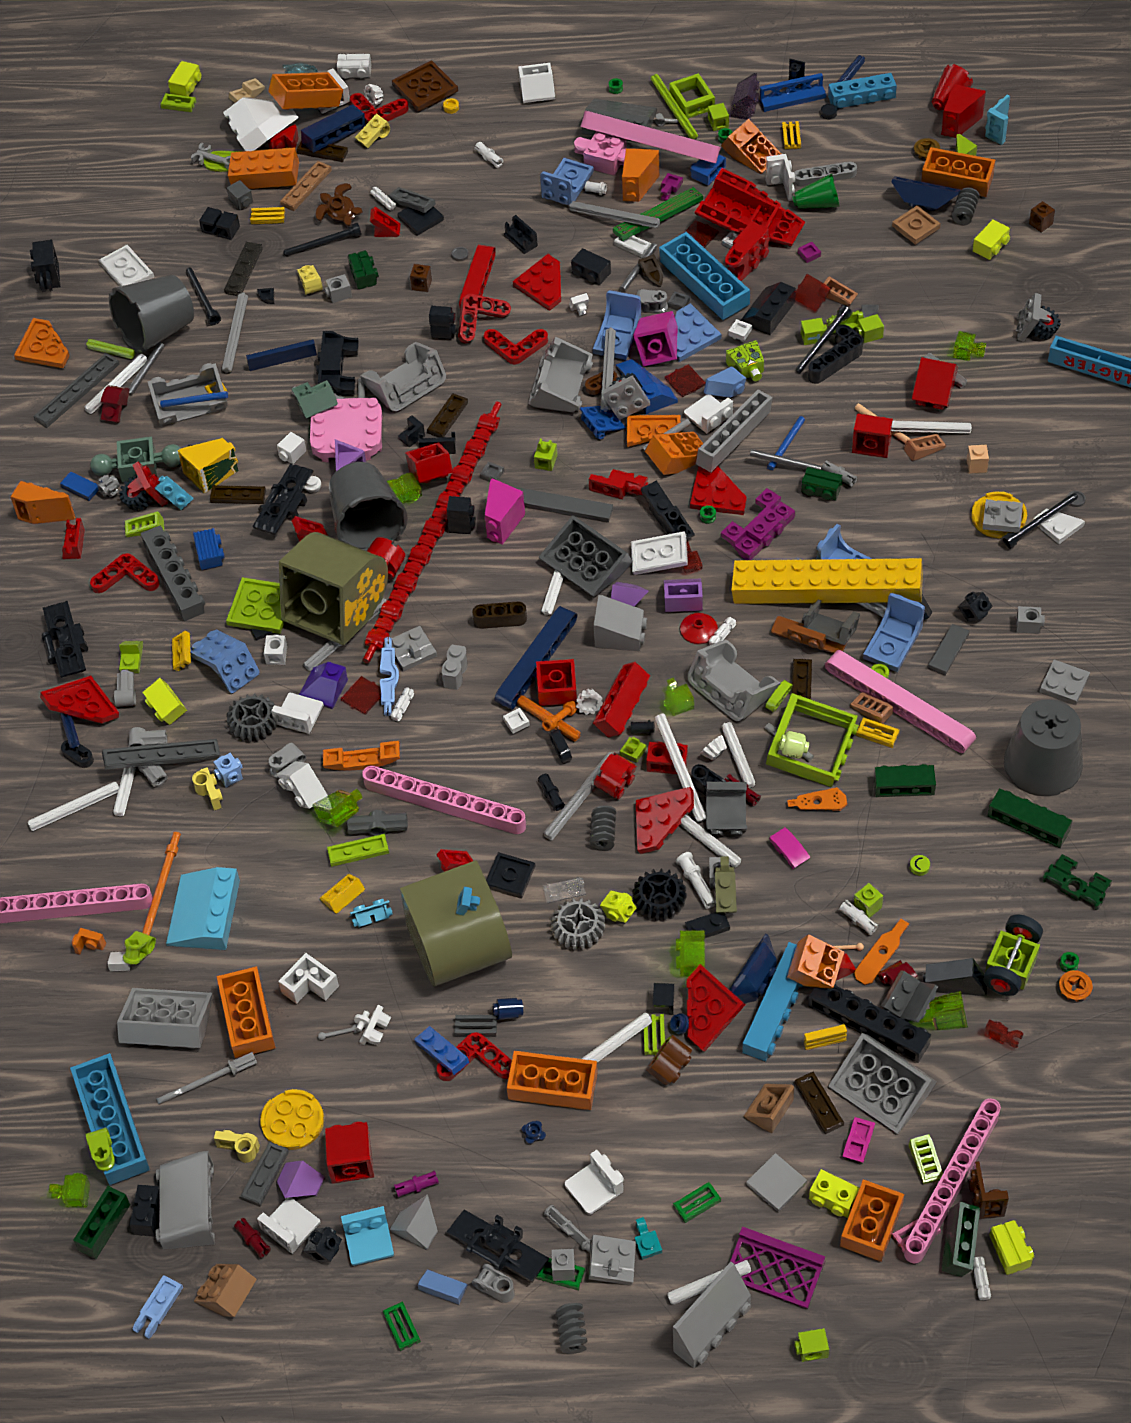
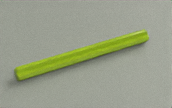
(674, 106)

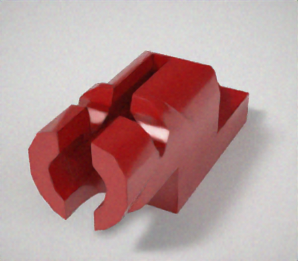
(617, 484)

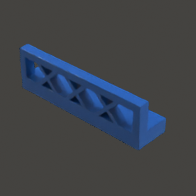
(792, 95)

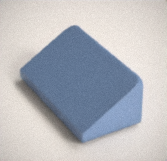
(442, 1286)

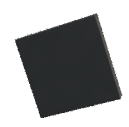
(420, 221)
(510, 875)

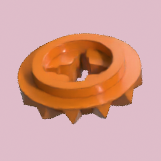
(1071, 978)

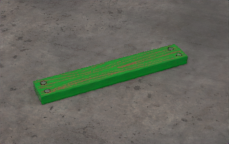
(662, 211)

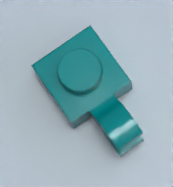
(646, 1242)

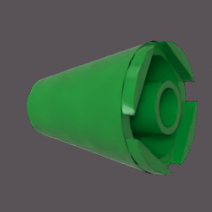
(818, 194)

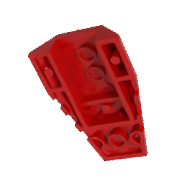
(737, 202)

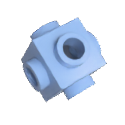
(228, 769)

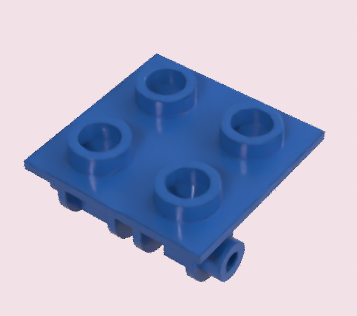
(600, 421)

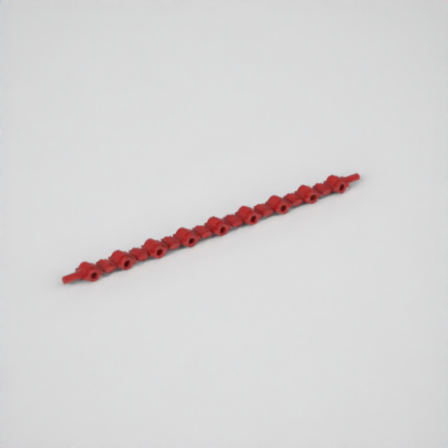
(432, 530)

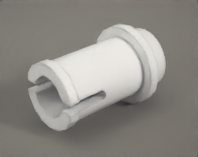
(600, 188)

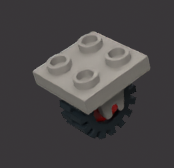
(1036, 320)
(625, 396)

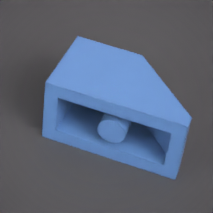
(725, 383)

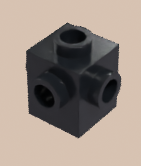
(975, 606)
(323, 1244)

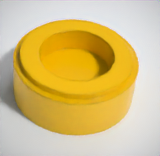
(450, 106)

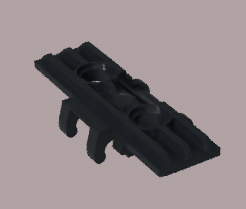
(274, 514)
(71, 640)
(501, 1241)

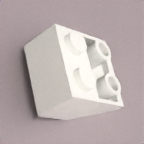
(536, 82)

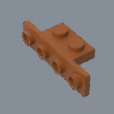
(796, 632)

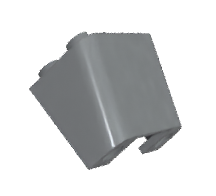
(186, 387)

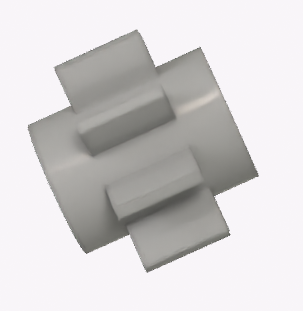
(108, 485)

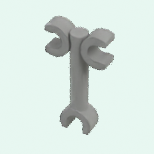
(206, 153)

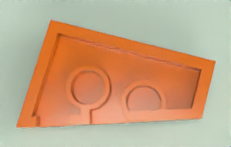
(642, 427)

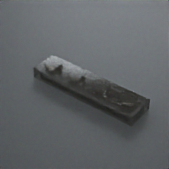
(243, 268)

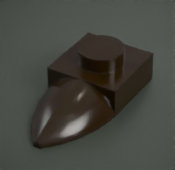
(651, 269)

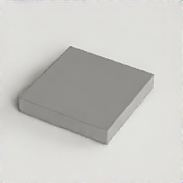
(776, 1182)

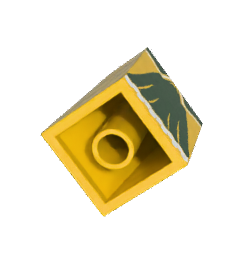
(208, 463)

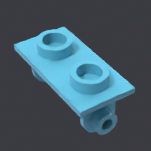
(173, 492)
(378, 909)

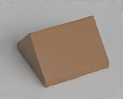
(770, 1105)

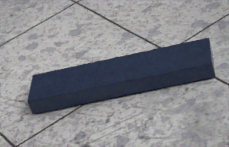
(281, 355)

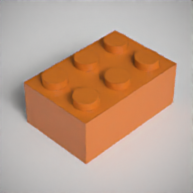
(872, 1220)

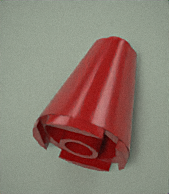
(950, 76)

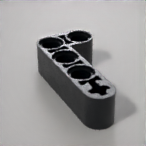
(847, 349)

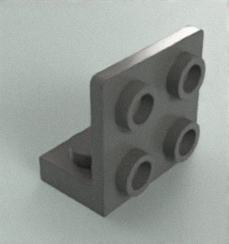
(909, 997)

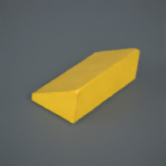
(342, 893)

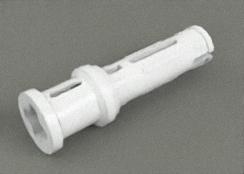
(692, 873)

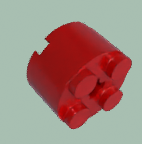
(393, 555)
(615, 775)

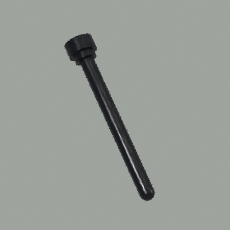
(353, 230)
(842, 314)
(212, 316)
(1011, 539)

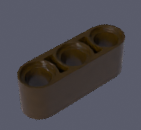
(499, 615)

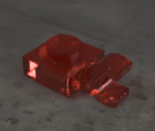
(693, 560)
(1000, 1033)

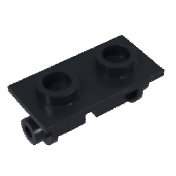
(796, 70)

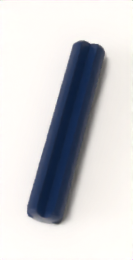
(852, 69)
(70, 730)

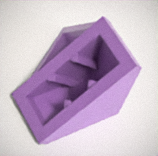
(347, 454)
(627, 593)
(299, 1180)

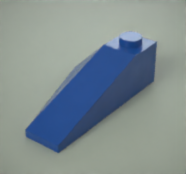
(656, 391)

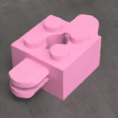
(602, 152)

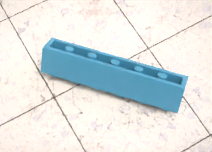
(773, 1010)

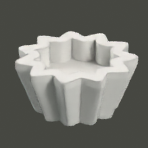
(373, 94)
(589, 701)
(714, 748)

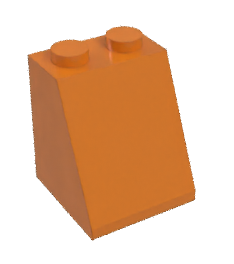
(639, 173)

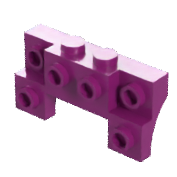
(762, 528)

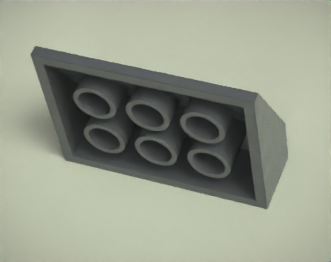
(623, 111)
(585, 557)

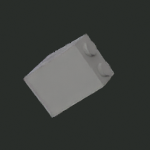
(618, 625)

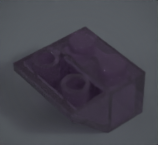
(745, 98)

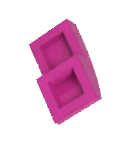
(790, 847)
(859, 1140)

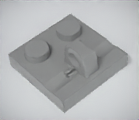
(1002, 516)
(412, 648)
(612, 1260)

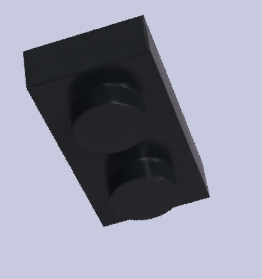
(712, 924)

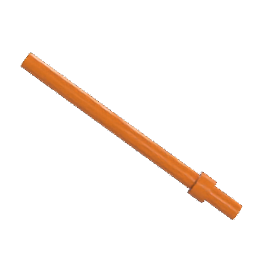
(171, 852)

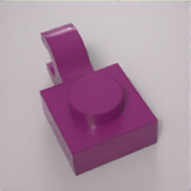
(670, 183)

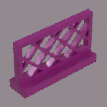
(786, 1252)

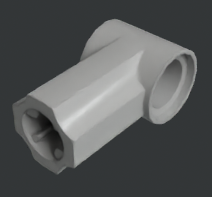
(125, 692)
(141, 737)
(154, 774)

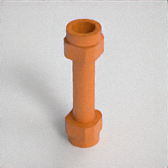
(551, 722)

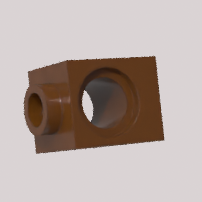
(1042, 216)
(420, 278)

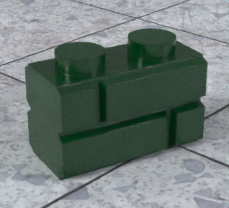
(362, 269)
(821, 483)

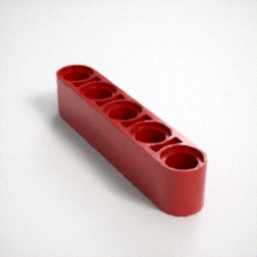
(478, 272)

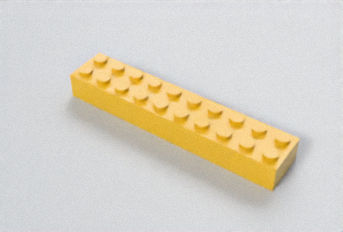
(826, 580)

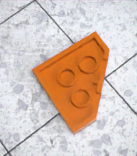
(42, 345)

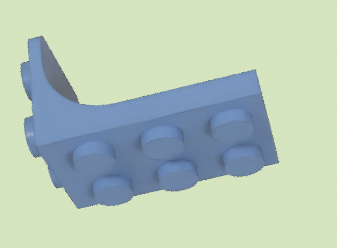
(566, 181)
(622, 315)
(835, 547)
(896, 632)
(227, 658)

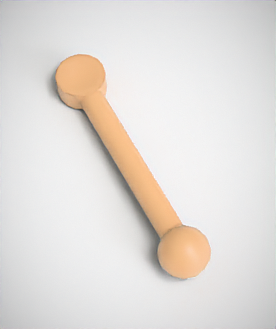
(859, 947)

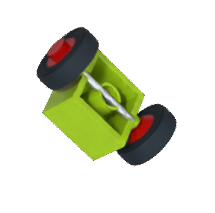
(1013, 955)

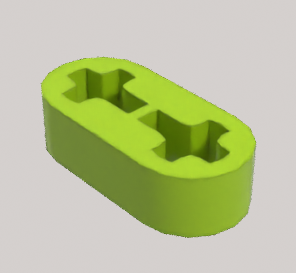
(778, 696)

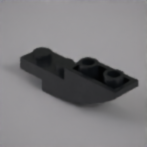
(664, 511)

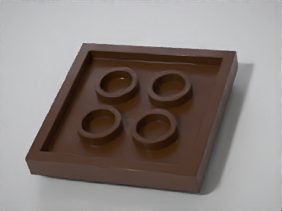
(425, 85)

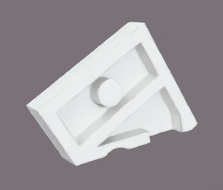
(1060, 526)

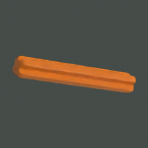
(542, 713)

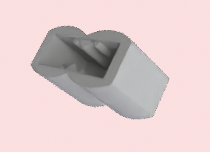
(454, 667)

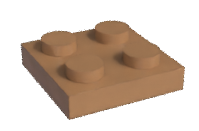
(916, 225)

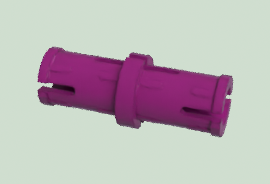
(416, 1184)

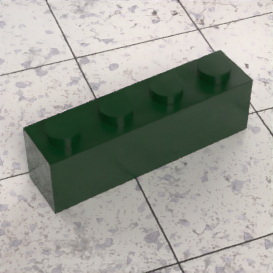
(1029, 818)

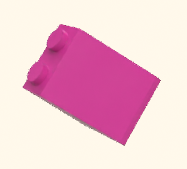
(657, 338)
(503, 510)

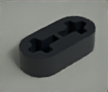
(560, 746)
(75, 756)

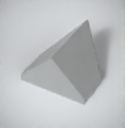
(416, 1223)

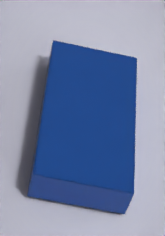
(79, 486)

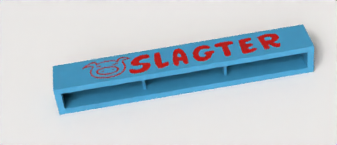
(1090, 360)

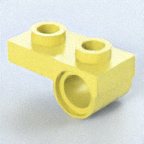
(375, 128)
(310, 279)
(207, 788)
(230, 1140)

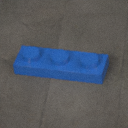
(441, 1050)

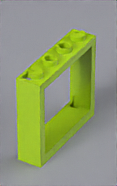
(822, 712)

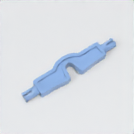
(388, 667)

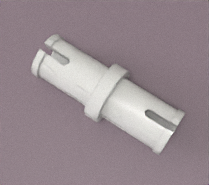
(488, 154)
(858, 917)

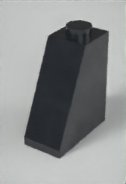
(956, 976)

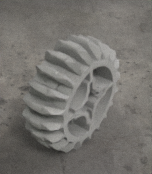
(587, 929)

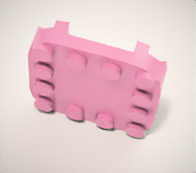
(350, 421)

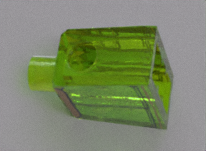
(337, 807)
(946, 1012)

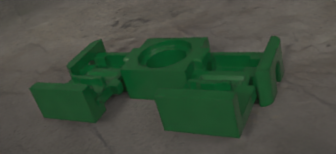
(1090, 893)

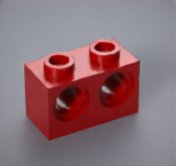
(663, 763)

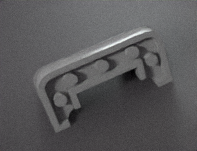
(560, 377)
(409, 381)
(727, 683)
(186, 1202)

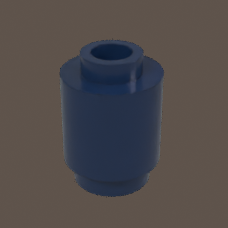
(508, 1008)

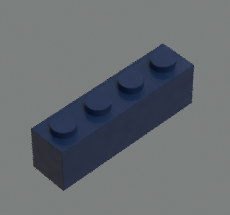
(333, 128)

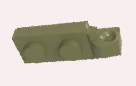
(725, 887)

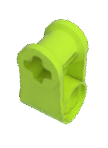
(138, 947)
(101, 1148)

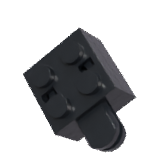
(45, 265)

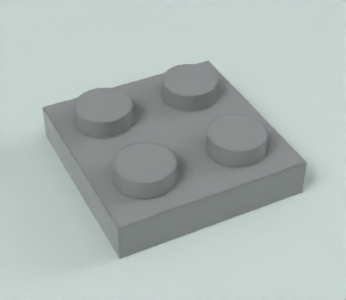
(1064, 682)

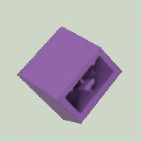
(683, 595)

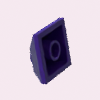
(325, 683)

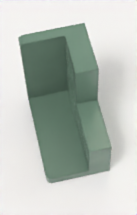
(314, 399)

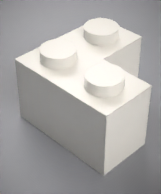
(303, 782)
(308, 975)

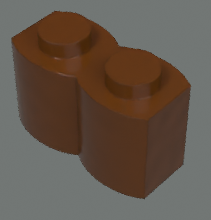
(669, 1060)

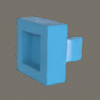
(466, 901)

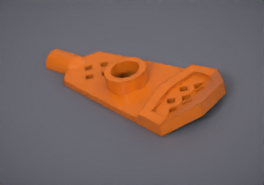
(830, 799)

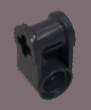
(707, 776)

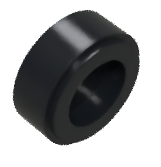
(828, 111)

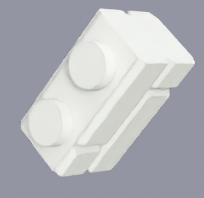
(354, 65)

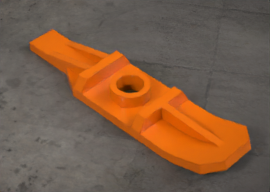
(874, 961)

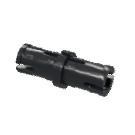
(551, 792)

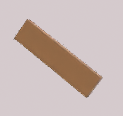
(305, 185)

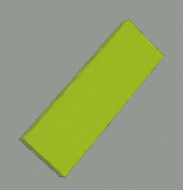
(358, 850)

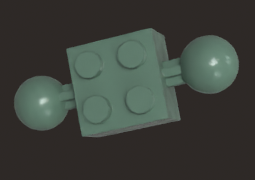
(132, 451)

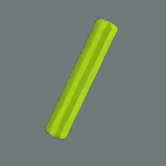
(110, 348)

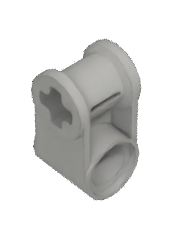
(651, 299)
(285, 757)
(491, 1281)

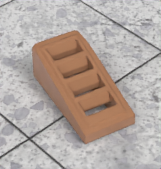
(840, 288)
(917, 447)
(887, 709)

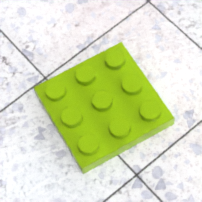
(256, 606)

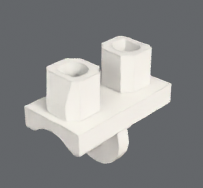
(370, 1034)

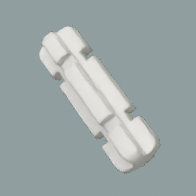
(382, 198)
(723, 631)
(402, 704)
(981, 1278)

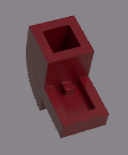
(113, 399)

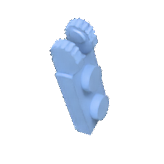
(158, 1305)

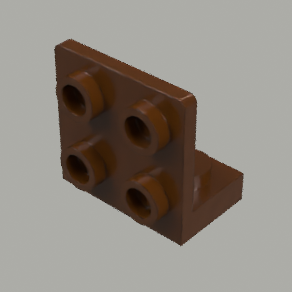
(991, 1203)

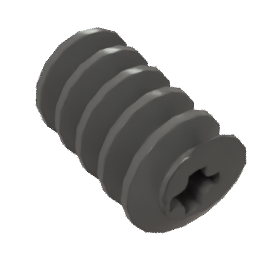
(965, 206)
(603, 827)
(570, 1328)

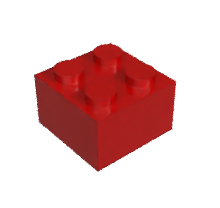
(872, 435)
(429, 462)
(556, 682)

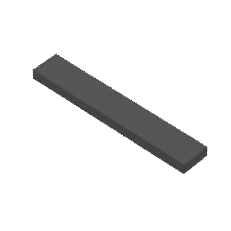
(76, 390)
(567, 505)
(160, 754)

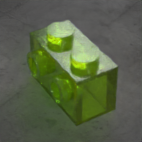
(691, 951)

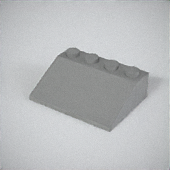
(164, 1018)
(882, 1083)
(711, 1316)

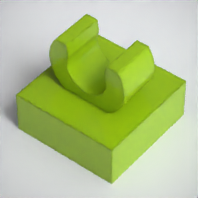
(633, 749)

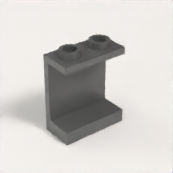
(834, 629)
(726, 807)

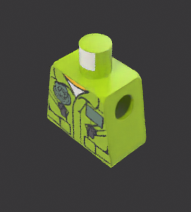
(746, 360)

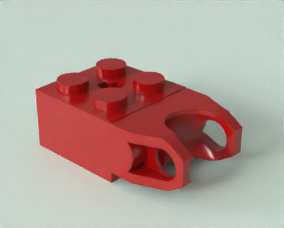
(748, 250)

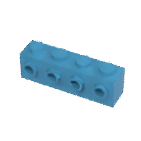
(862, 90)

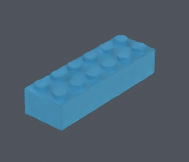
(704, 275)
(108, 1107)

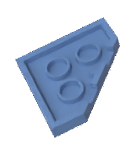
(693, 332)

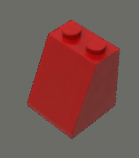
(962, 110)
(934, 383)
(349, 1152)

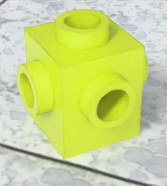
(618, 906)

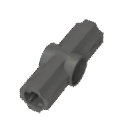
(377, 823)

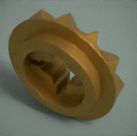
(925, 144)

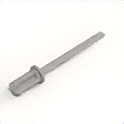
(235, 1066)

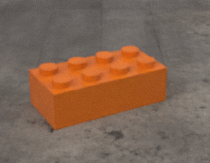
(305, 90)
(264, 168)
(958, 170)
(245, 1012)
(552, 1080)

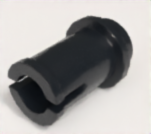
(643, 727)

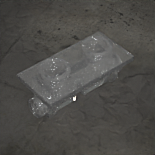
(564, 890)

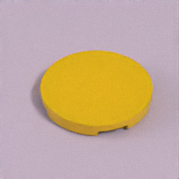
(979, 508)
(292, 1119)

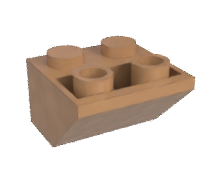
(225, 1289)

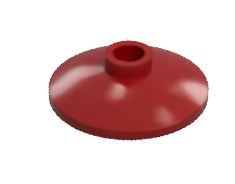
(698, 634)

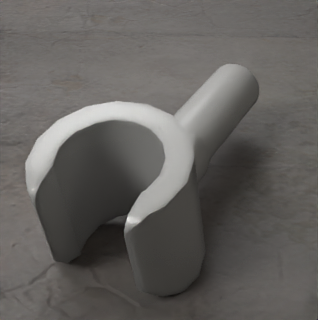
(660, 121)

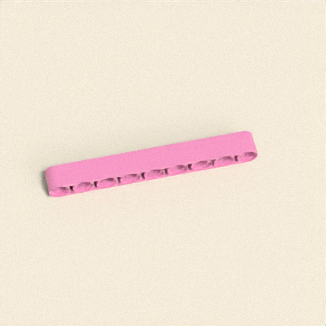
(650, 137)
(903, 702)
(451, 806)
(73, 904)
(949, 1188)

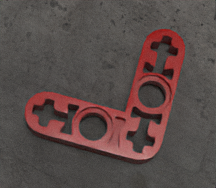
(396, 107)
(473, 310)
(511, 352)
(127, 569)
(474, 1052)

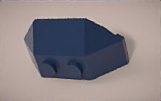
(923, 193)
(756, 972)

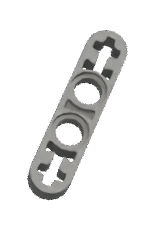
(824, 171)

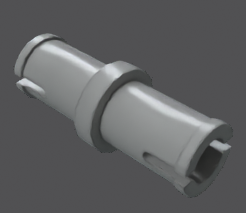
(847, 478)

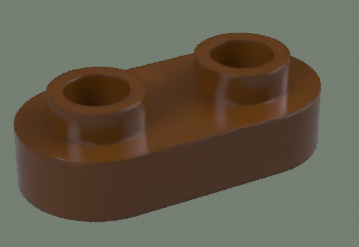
(594, 384)

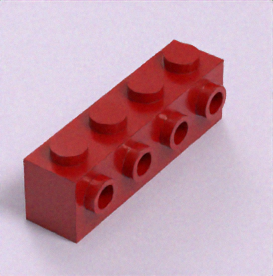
(621, 699)

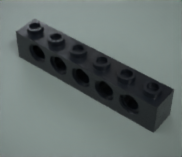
(856, 1020)

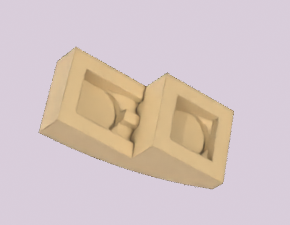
(249, 89)

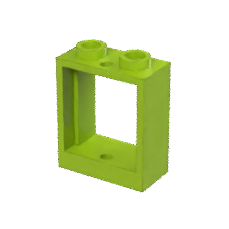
(690, 108)

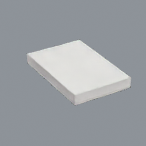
(125, 267)
(659, 553)

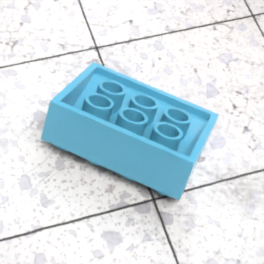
(204, 909)

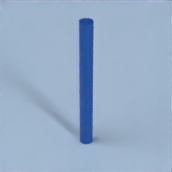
(194, 399)
(787, 441)

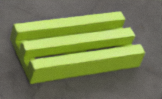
(178, 102)
(654, 1039)

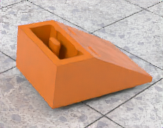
(749, 147)
(674, 451)
(41, 504)

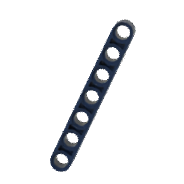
(540, 650)

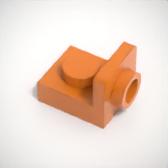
(89, 939)

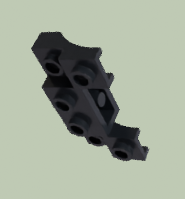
(331, 361)

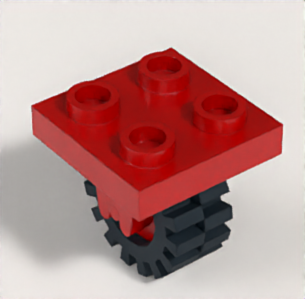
(141, 489)

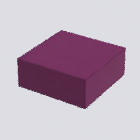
(809, 252)

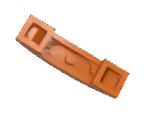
(360, 759)

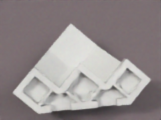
(257, 121)

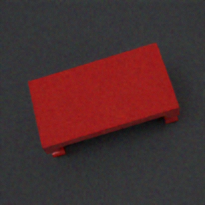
(73, 540)

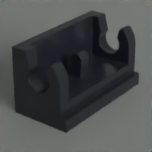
(521, 235)
(448, 443)

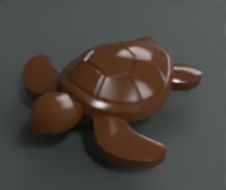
(339, 206)

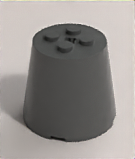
(150, 310)
(365, 506)
(1045, 749)

